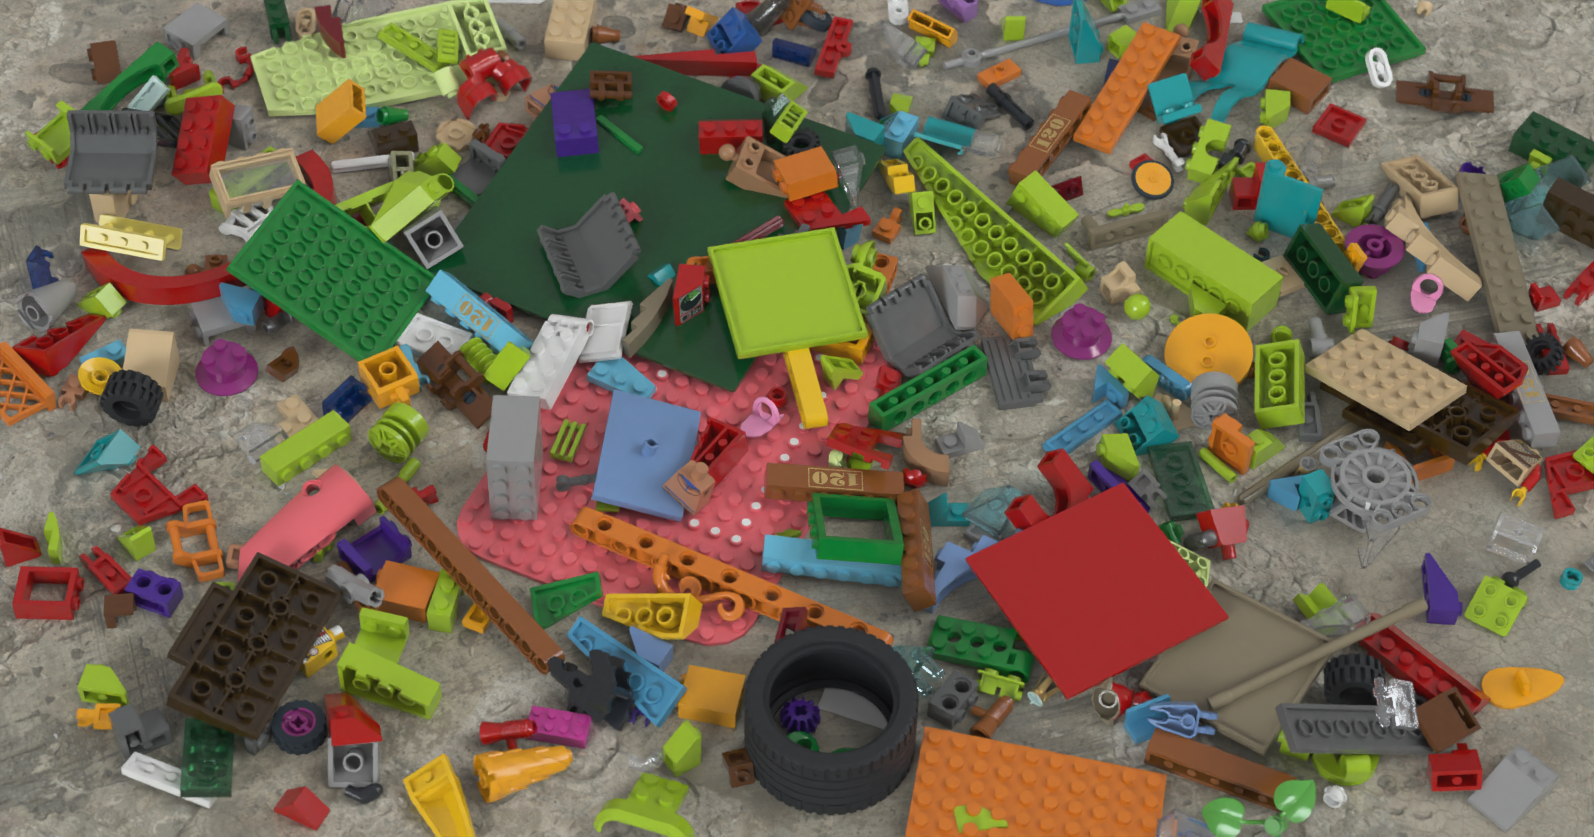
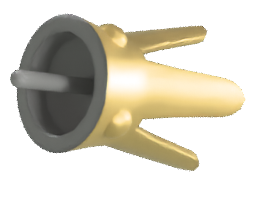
(1306, 466)

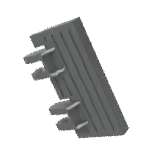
(1013, 372)

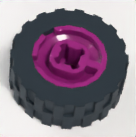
(296, 738)

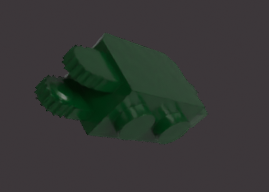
(277, 20)

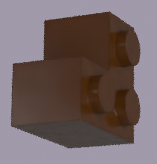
(105, 61)

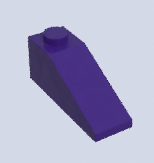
(1439, 594)

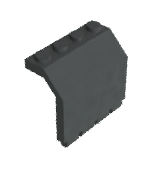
(111, 151)
(592, 251)
(914, 328)

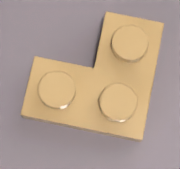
(296, 414)

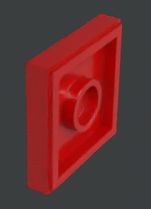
(1339, 125)

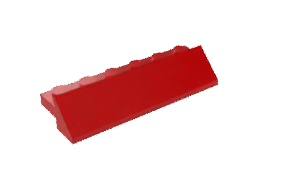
(1412, 662)

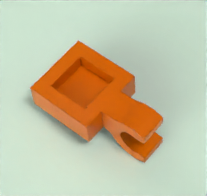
(888, 229)

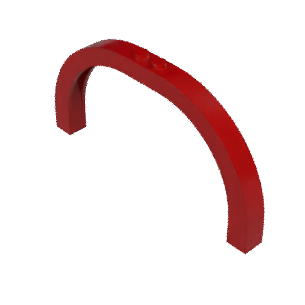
(197, 286)

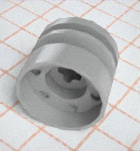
(1212, 397)

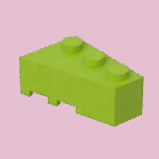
(1042, 205)

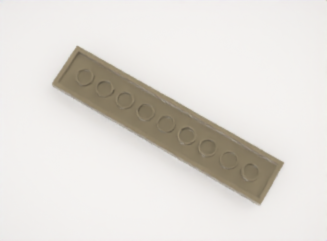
(1496, 254)

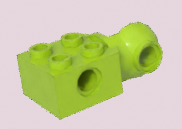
(867, 283)

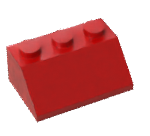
(728, 131)

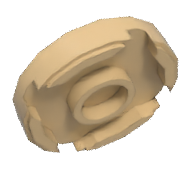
(455, 134)

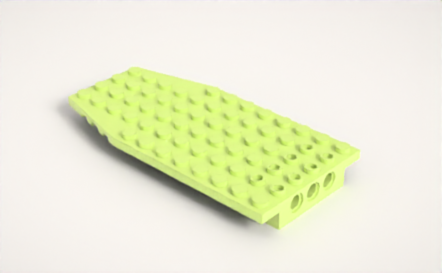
(308, 71)

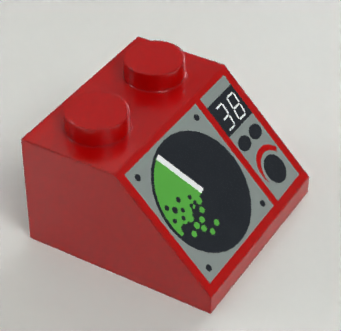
(690, 292)

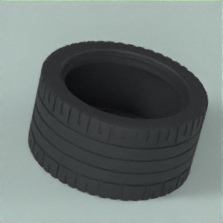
(843, 661)

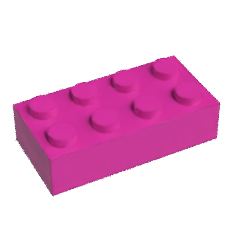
(561, 726)

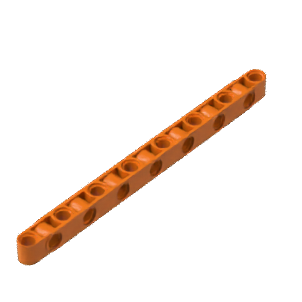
(714, 575)

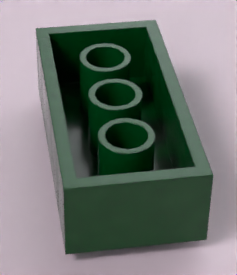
(1552, 140)
(1322, 267)

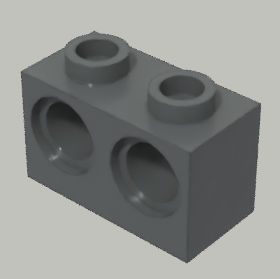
(950, 696)

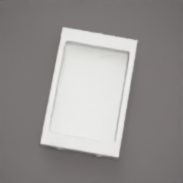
(609, 330)

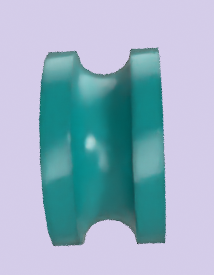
(1571, 584)

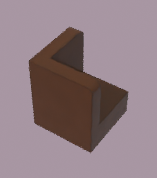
(116, 606)

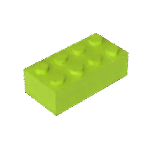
(1279, 384)

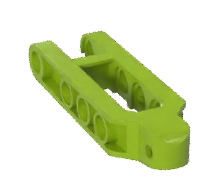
(363, 202)

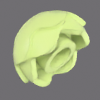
(837, 459)

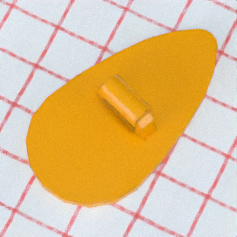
(1519, 686)

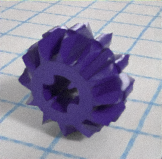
(800, 716)

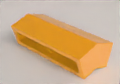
(932, 28)

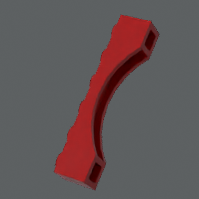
(1208, 58)

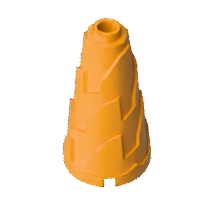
(516, 769)

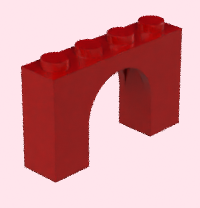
(1068, 486)

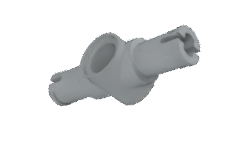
(1318, 341)

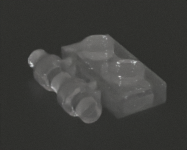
(1402, 704)

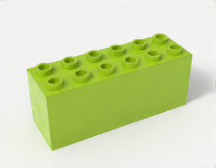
(1191, 253)

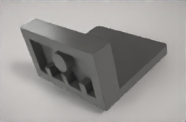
(969, 110)

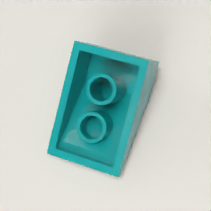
(1084, 35)

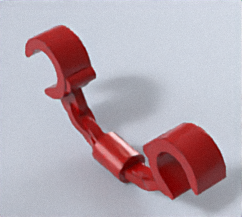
(247, 74)

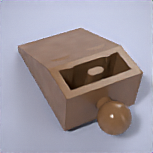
(1180, 58)
(752, 166)

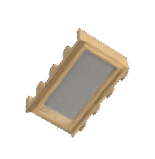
(254, 179)

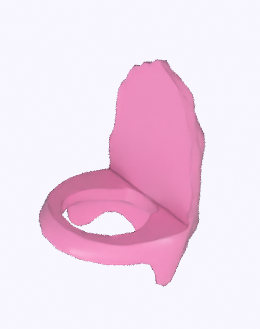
(1422, 300)
(760, 422)

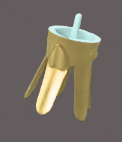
(1038, 694)

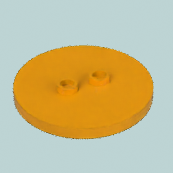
(1209, 345)

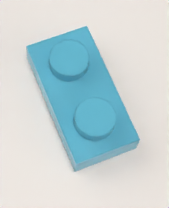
(113, 351)

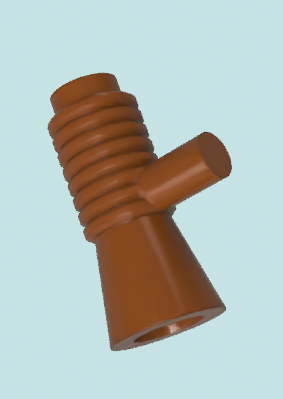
(992, 717)

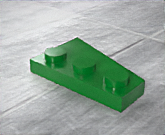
(564, 597)

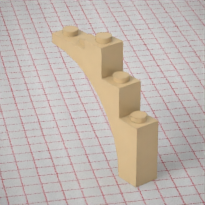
(1420, 242)

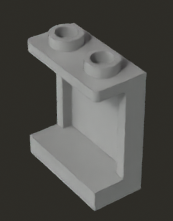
(194, 29)
(213, 319)

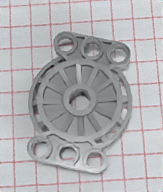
(1371, 495)

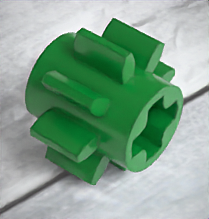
(1172, 531)

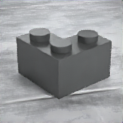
(140, 732)

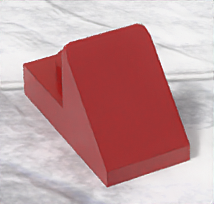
(186, 72)

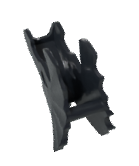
(601, 695)

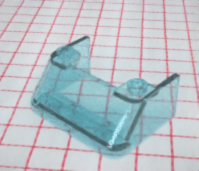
(1527, 213)

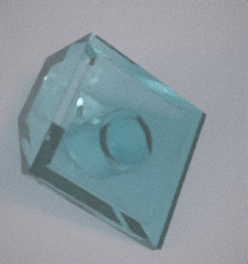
(989, 509)

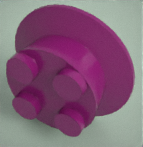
(1380, 247)
(1082, 333)
(226, 369)

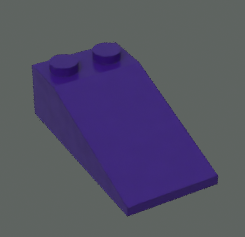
(574, 123)

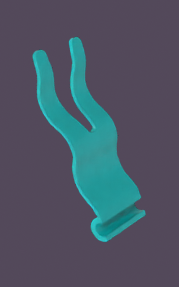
(1247, 66)

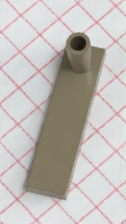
(1123, 229)

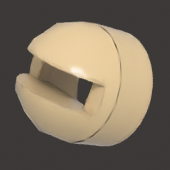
(1424, 7)

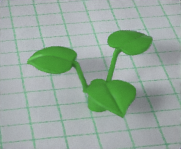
(1292, 797)

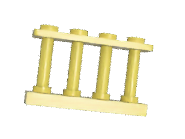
(131, 237)

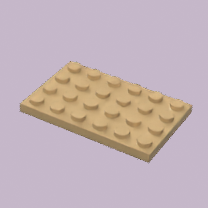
(1385, 379)

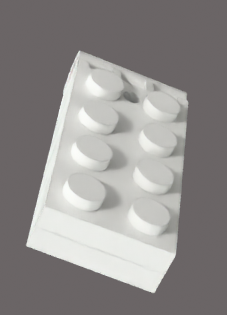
(552, 358)

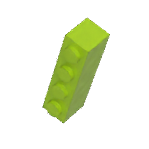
(305, 448)

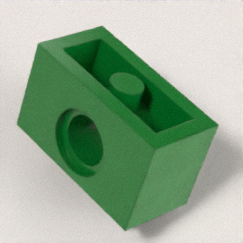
(1517, 182)

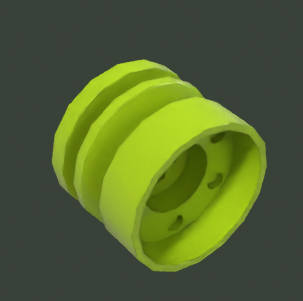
(398, 432)

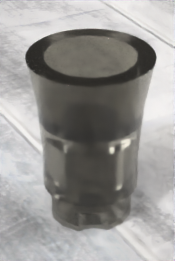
(766, 14)

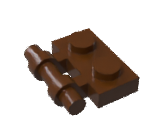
(605, 82)

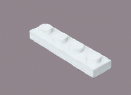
(160, 776)

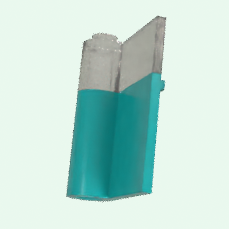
(960, 137)

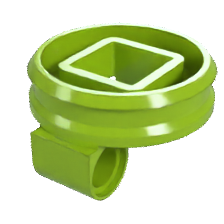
(1350, 769)

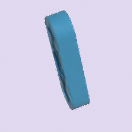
(1174, 384)

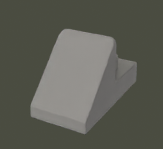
(963, 441)

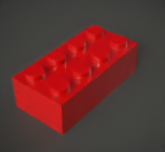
(202, 138)

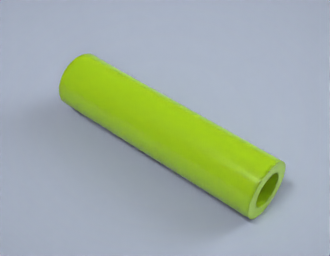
(1217, 465)

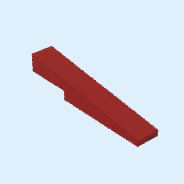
(706, 62)

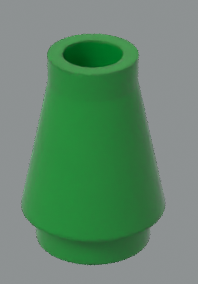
(390, 115)

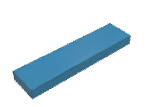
(1084, 428)

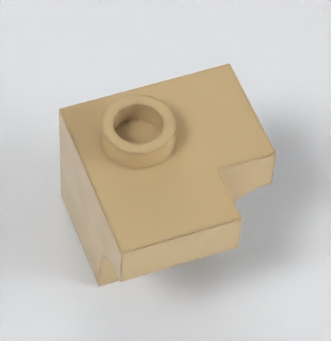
(1119, 284)

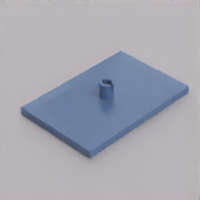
(642, 451)

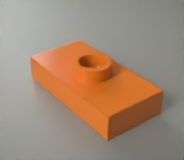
(999, 73)

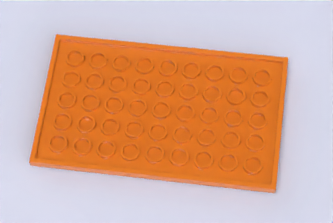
(1030, 789)

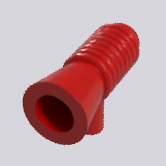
(508, 730)

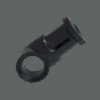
(1240, 149)

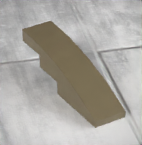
(652, 312)

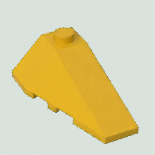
(658, 614)

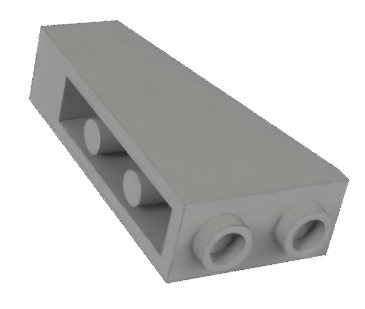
(243, 127)

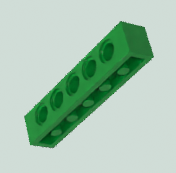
(927, 389)

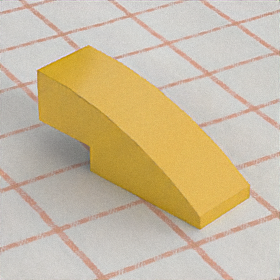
(897, 176)

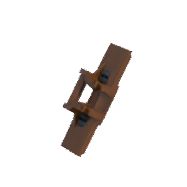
(1446, 101)
(451, 389)

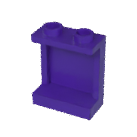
(374, 548)

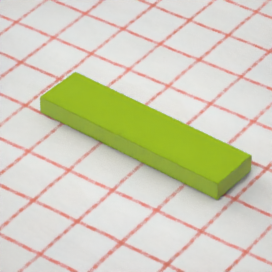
(411, 47)

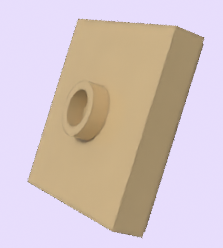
(1291, 280)

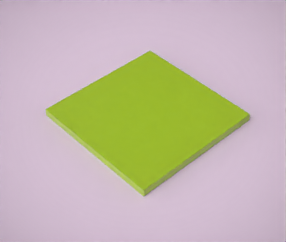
(786, 293)

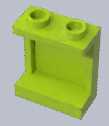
(54, 137)

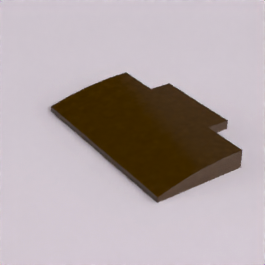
(1457, 430)
(248, 645)

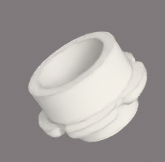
(1334, 796)

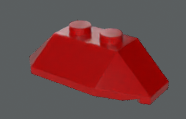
(1490, 367)

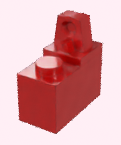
(1455, 770)

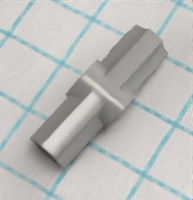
(354, 586)

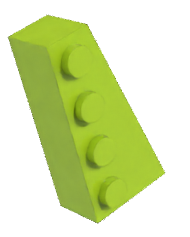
(387, 682)

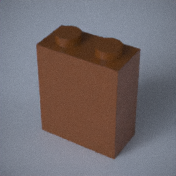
(1305, 84)

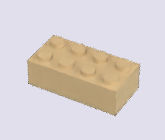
(569, 28)

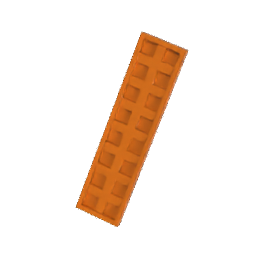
(1126, 88)

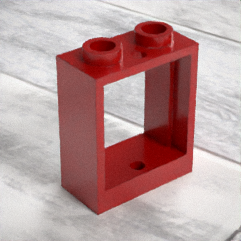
(39, 609)

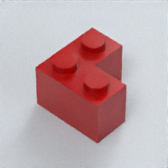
(1245, 190)

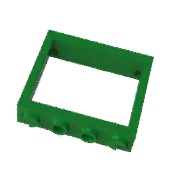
(850, 548)

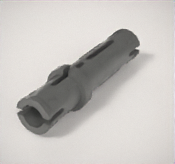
(1379, 209)

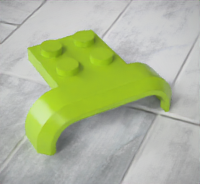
(650, 806)

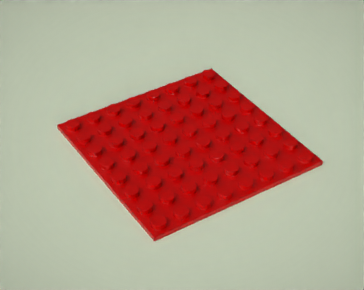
(1096, 590)

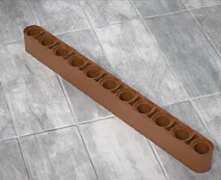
(469, 574)

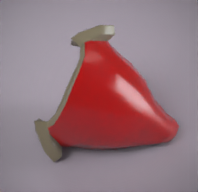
(1111, 700)

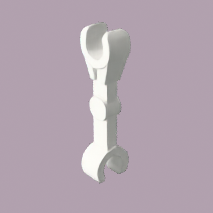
(1169, 152)

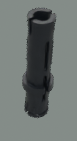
(1004, 101)

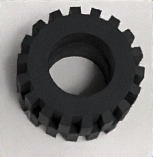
(131, 398)
(1351, 679)

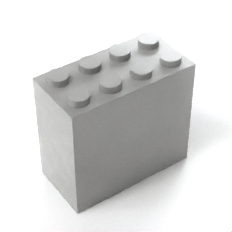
(514, 457)

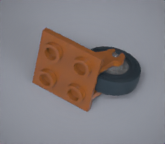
(806, 14)

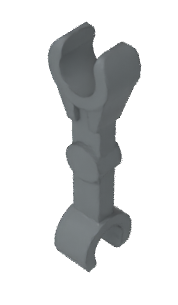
(565, 483)

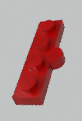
(834, 47)

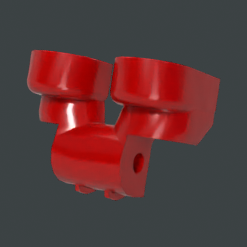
(483, 66)

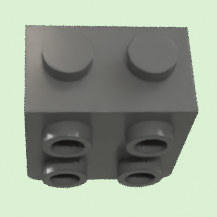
(480, 168)

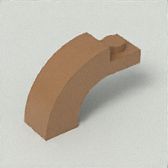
(920, 458)

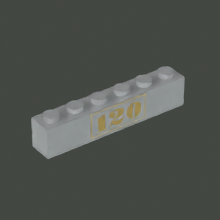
(1536, 416)

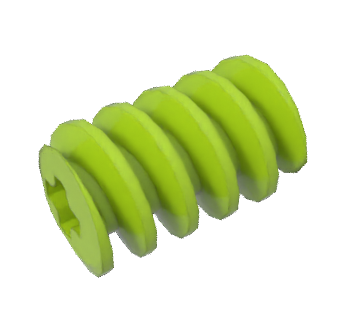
(478, 355)

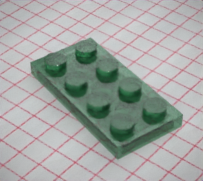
(1180, 479)
(206, 760)

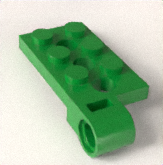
(1007, 663)

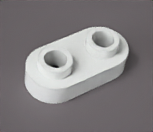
(898, 11)
(1378, 68)

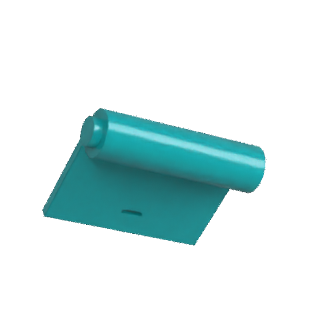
(1285, 200)

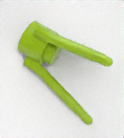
(1082, 268)

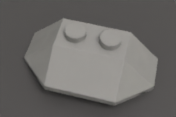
(959, 295)

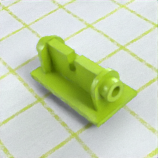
(991, 681)

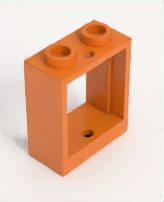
(1433, 467)

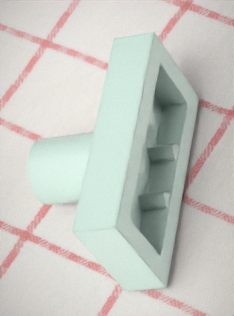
(150, 95)

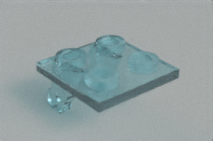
(918, 658)

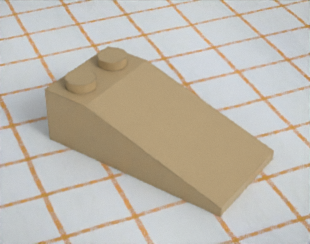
(1426, 186)

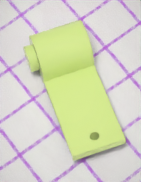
(449, 80)

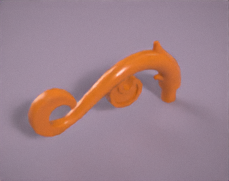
(689, 582)

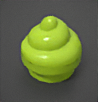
(1258, 231)
(1281, 333)

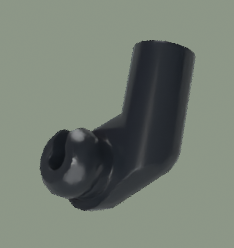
(364, 795)

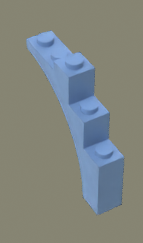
(952, 568)

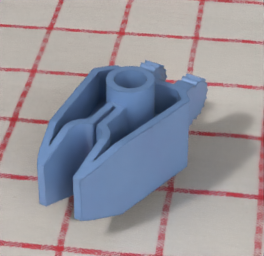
(1182, 718)

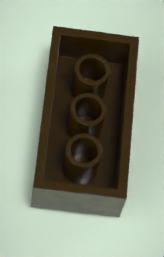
(1572, 211)

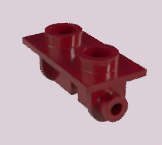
(1070, 188)

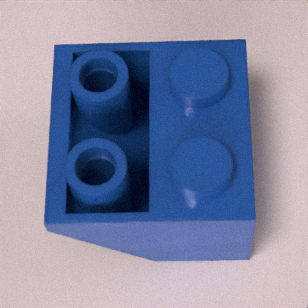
(733, 34)

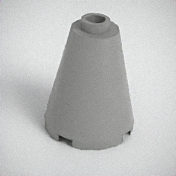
(45, 304)

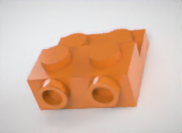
(1230, 444)

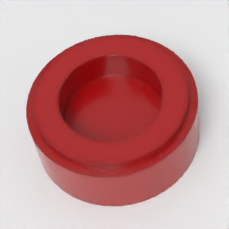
(666, 101)

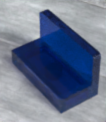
(793, 52)

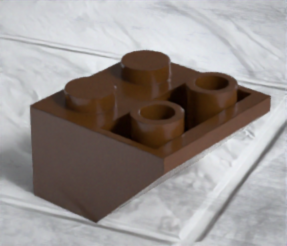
(1446, 720)

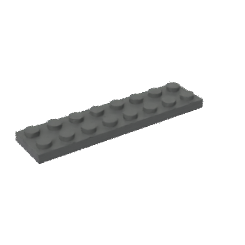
(1345, 731)

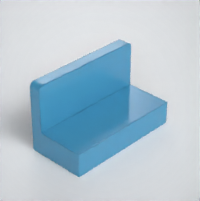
(1136, 719)

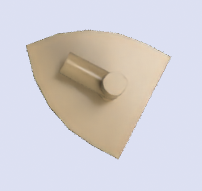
(1177, 411)

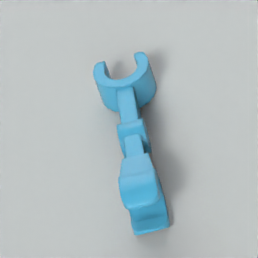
(407, 352)

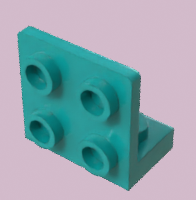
(1172, 98)

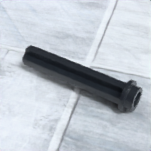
(873, 76)

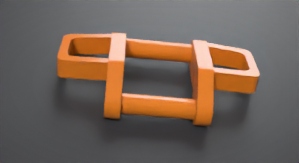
(186, 529)

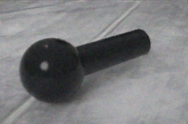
(1513, 578)

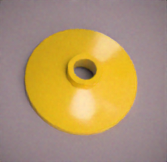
(94, 370)

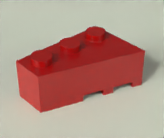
(720, 448)

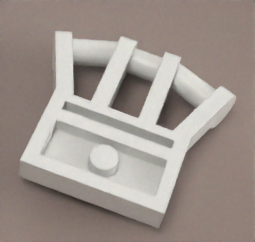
(238, 216)

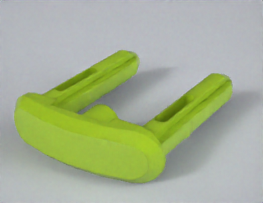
(175, 103)

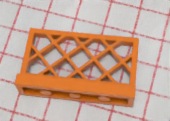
(24, 377)

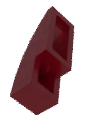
(330, 29)

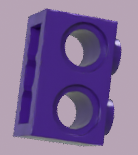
(155, 592)

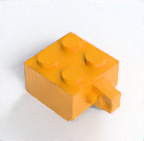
(389, 377)

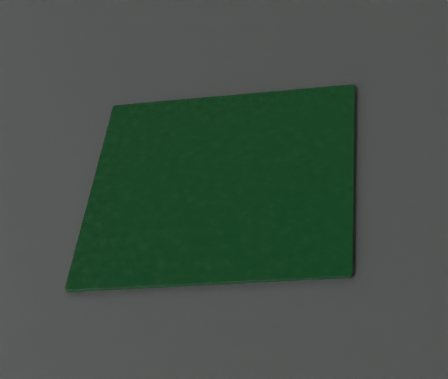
(680, 199)

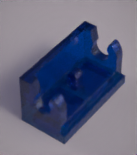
(39, 267)
(347, 399)

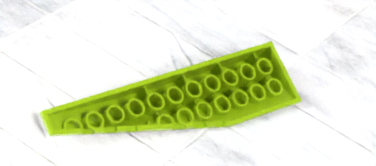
(993, 238)

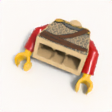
(1515, 462)

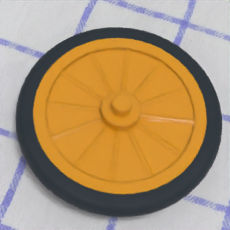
(1152, 179)

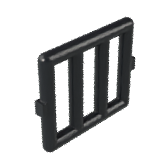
(163, 121)

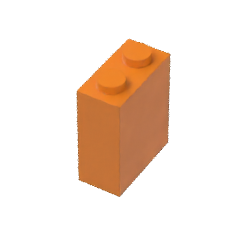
(805, 173)
(1011, 306)
(406, 590)

